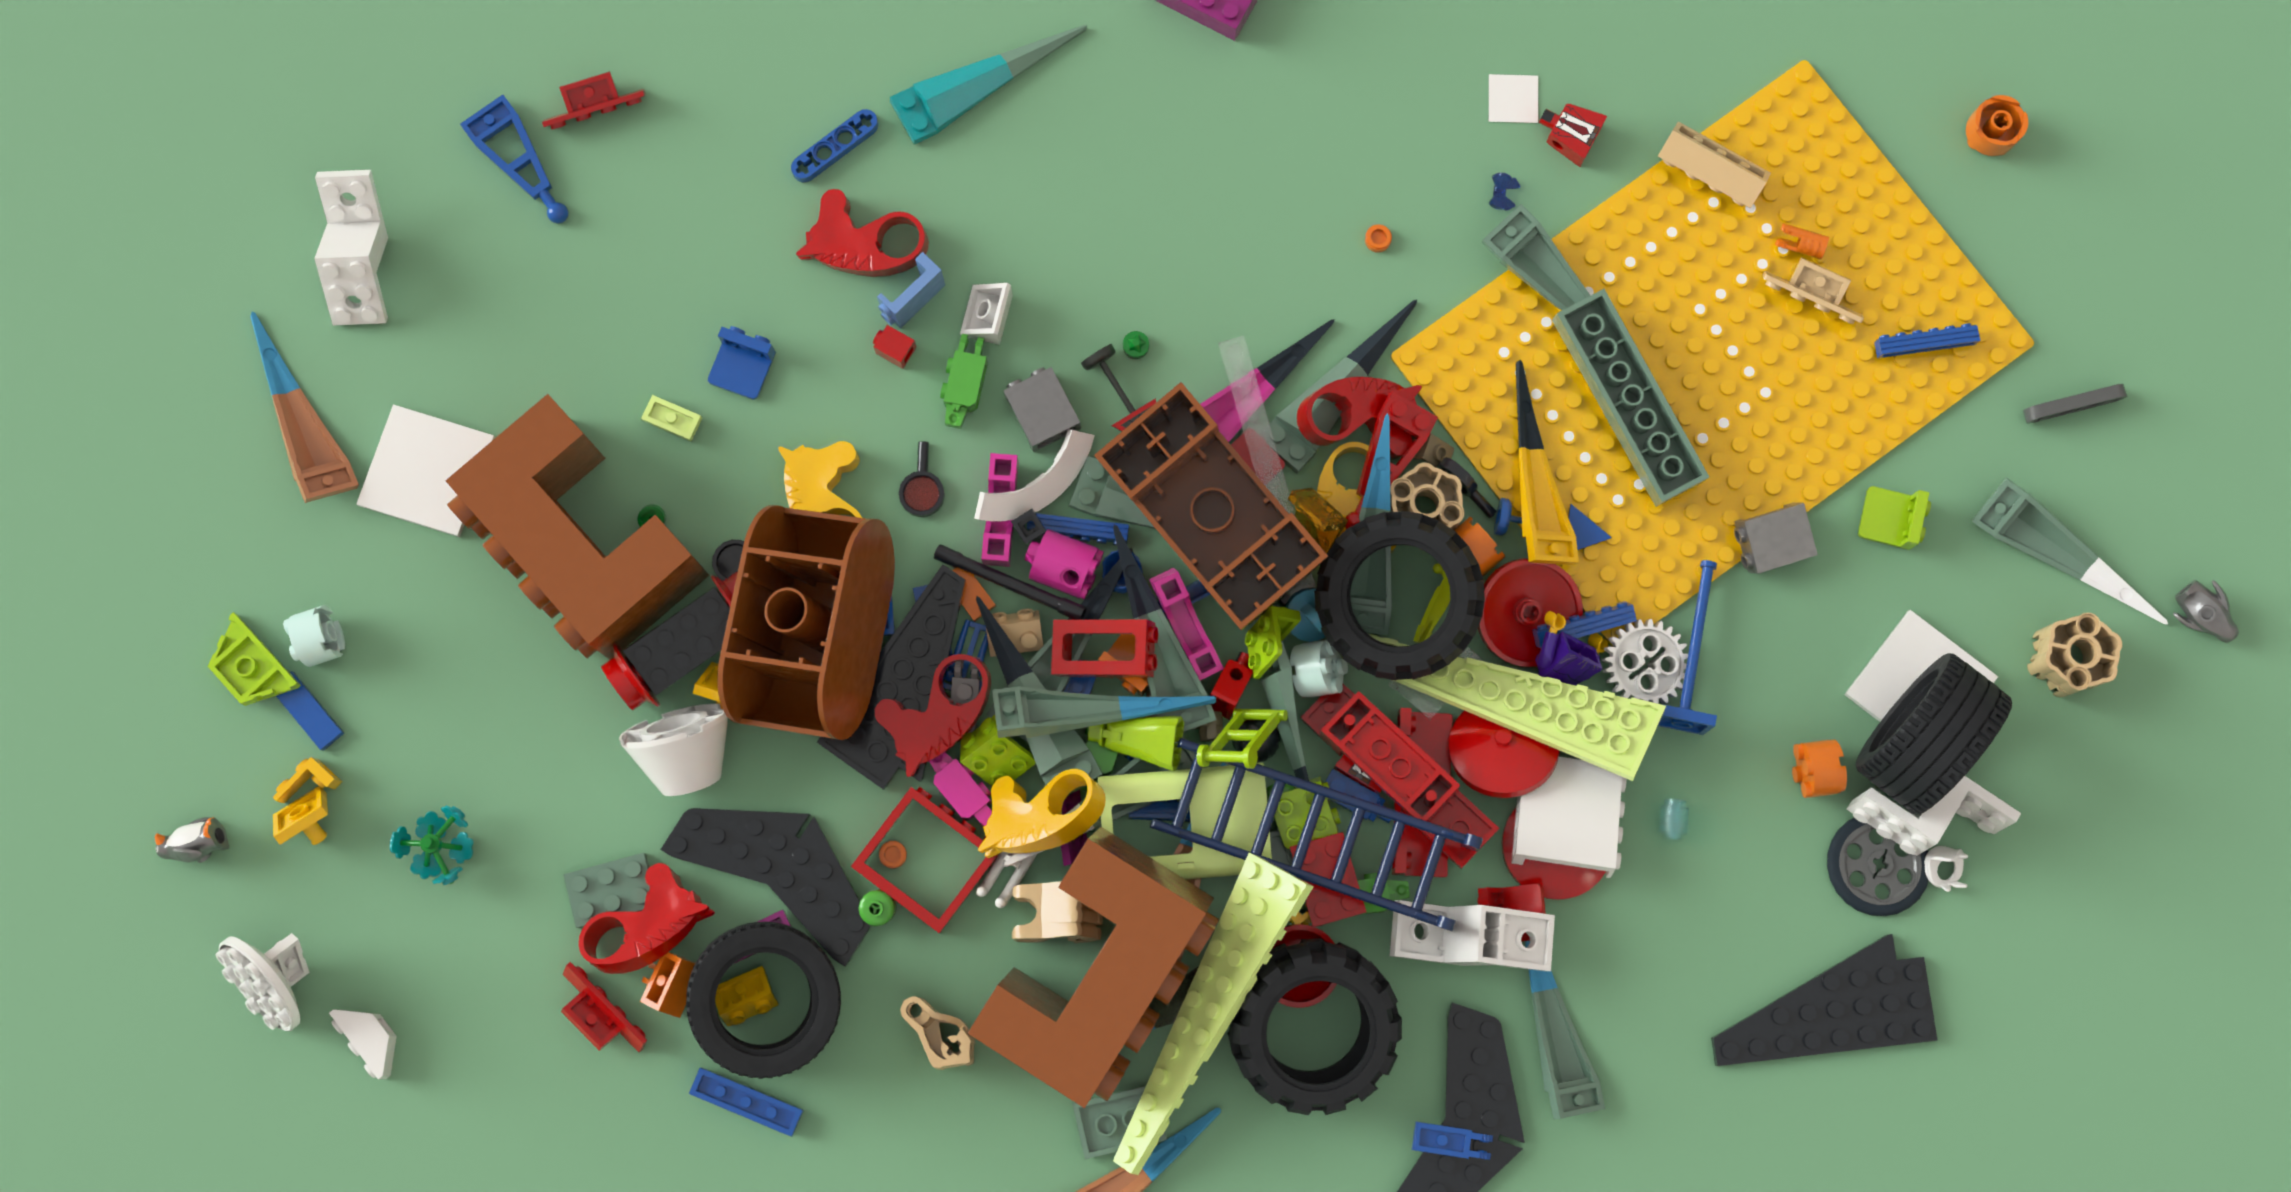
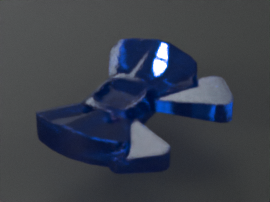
(1502, 182)

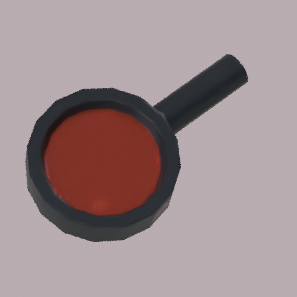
(921, 491)

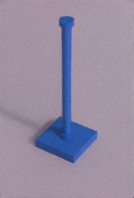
(1683, 717)

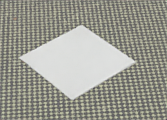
(1513, 98)

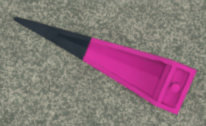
(1269, 376)

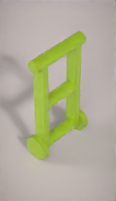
(1248, 756)

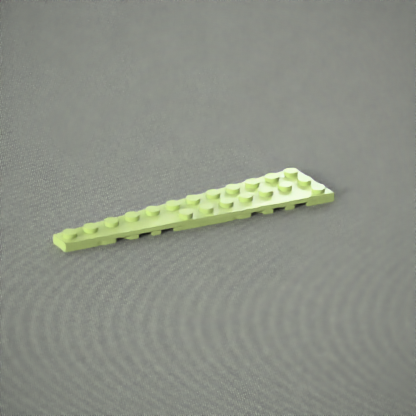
(1568, 717)
(1239, 946)

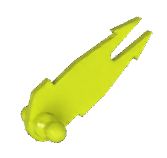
(1435, 607)

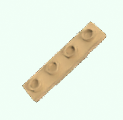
(1817, 285)

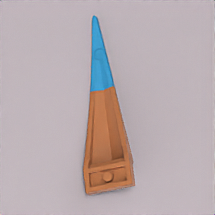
(312, 452)
(1159, 1160)

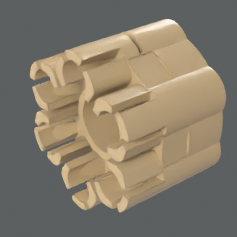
(1431, 483)
(2054, 658)

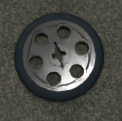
(1864, 898)

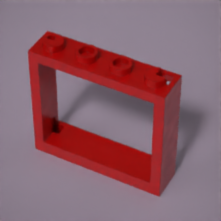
(945, 815)

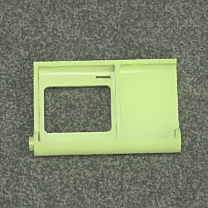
(1203, 814)

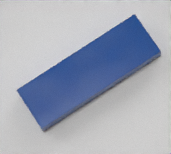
(311, 715)

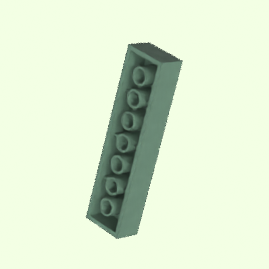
(1630, 397)

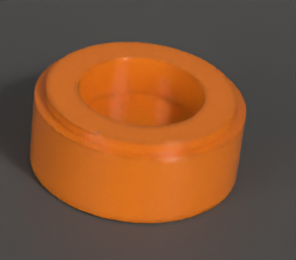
(1378, 238)
(892, 854)

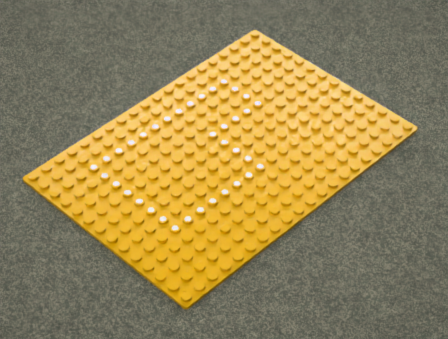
(1761, 383)

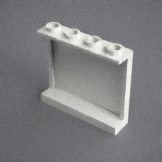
(1572, 818)

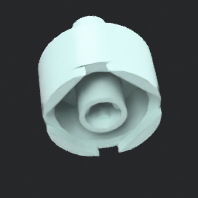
(314, 636)
(1317, 669)

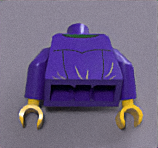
(1567, 657)

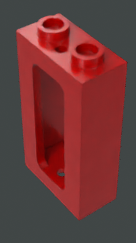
(1141, 666)

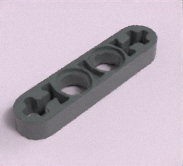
(2075, 403)

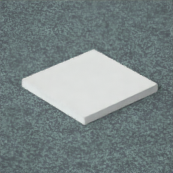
(412, 468)
(1901, 661)

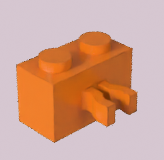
(668, 984)

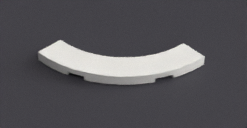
(1044, 488)

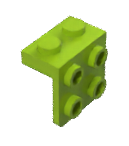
(1894, 517)
(1266, 637)
(993, 756)
(1294, 811)

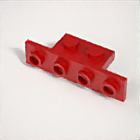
(589, 96)
(596, 1015)

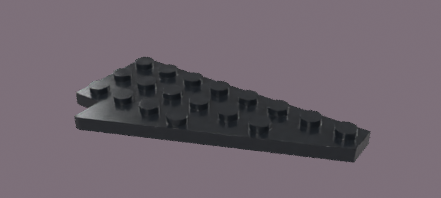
(1849, 1007)

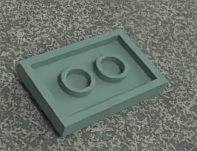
(608, 888)
(1105, 1122)

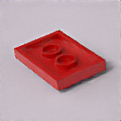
(1322, 903)

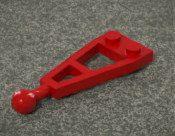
(1410, 419)

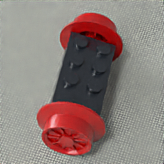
(671, 647)

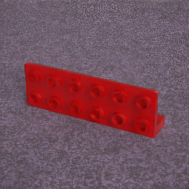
(1433, 739)

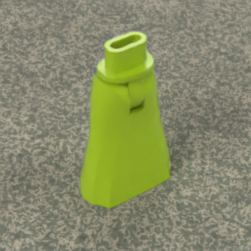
(1143, 738)

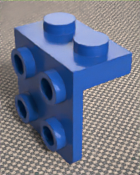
(741, 362)

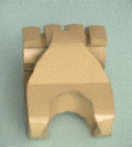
(1056, 916)
(929, 1032)

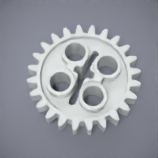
(1631, 644)

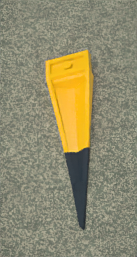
(1544, 518)

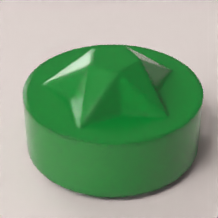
(1136, 345)
(648, 512)

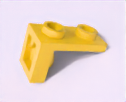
(321, 776)

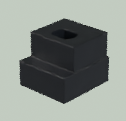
(1019, 524)

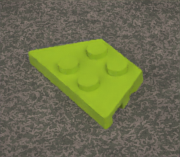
(248, 665)

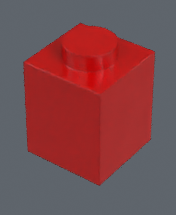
(894, 346)

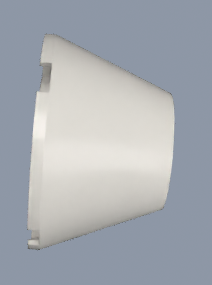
(681, 749)

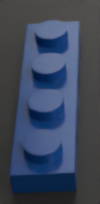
(746, 1101)

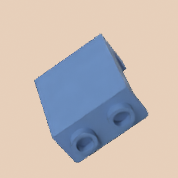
(915, 296)

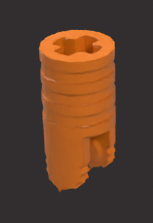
(1808, 242)

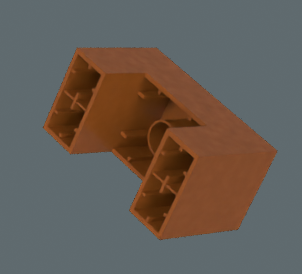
(514, 496)
(1210, 506)
(1079, 1040)

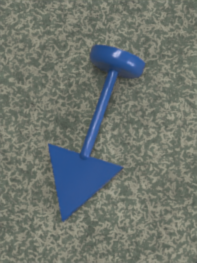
(1586, 531)

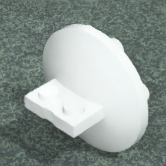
(266, 978)

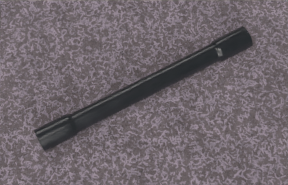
(1061, 605)

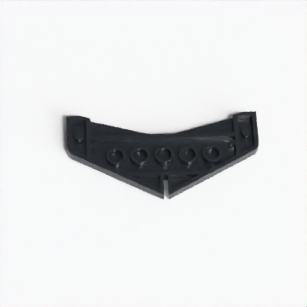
(796, 869)
(1477, 1099)

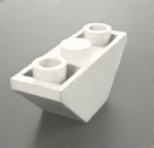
(369, 1038)

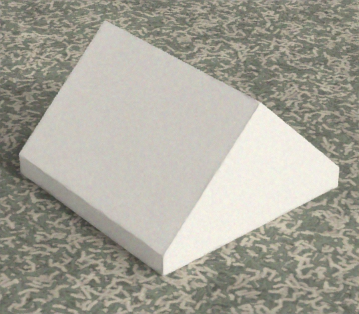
(987, 312)

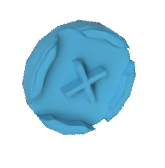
(1309, 627)

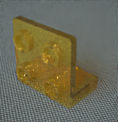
(1317, 517)

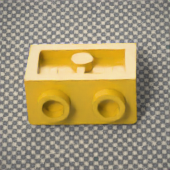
(745, 997)

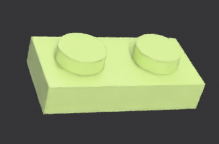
(671, 418)

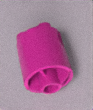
(1063, 563)

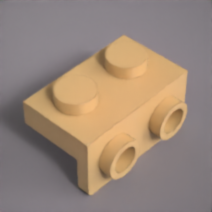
(1021, 628)

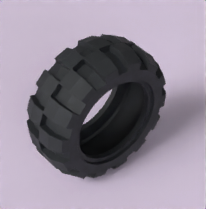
(1334, 595)
(1352, 1075)

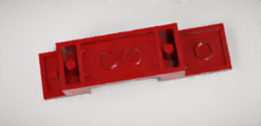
(1398, 767)

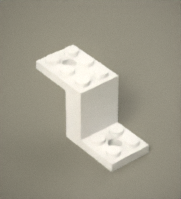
(351, 247)
(1922, 831)
(1479, 937)

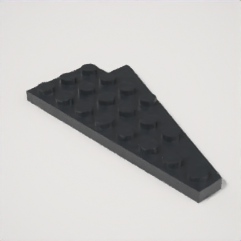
(906, 675)

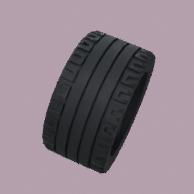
(1934, 734)
(773, 1058)

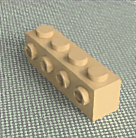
(1714, 165)

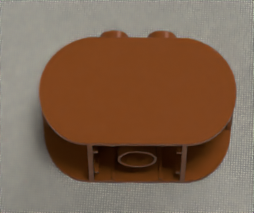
(806, 622)

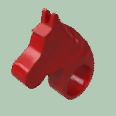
(857, 251)
(1360, 403)
(931, 733)
(651, 933)

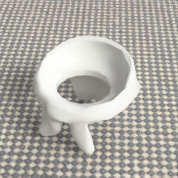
(1943, 853)

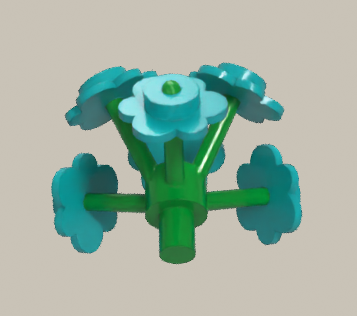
(431, 831)

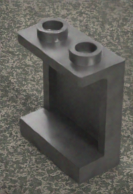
(1042, 408)
(1775, 538)

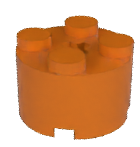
(1996, 125)
(1480, 544)
(1819, 768)

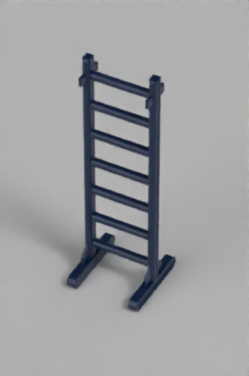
(1335, 883)

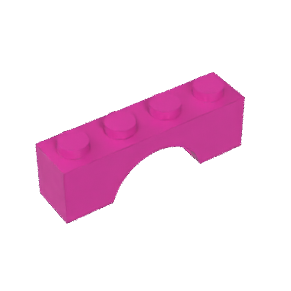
(999, 534)
(1185, 623)

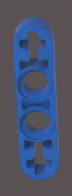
(831, 141)

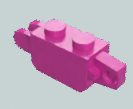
(961, 790)

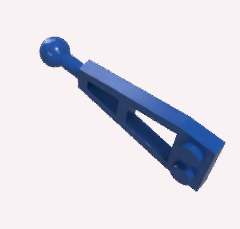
(491, 121)

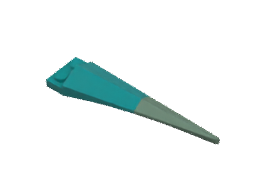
(944, 98)

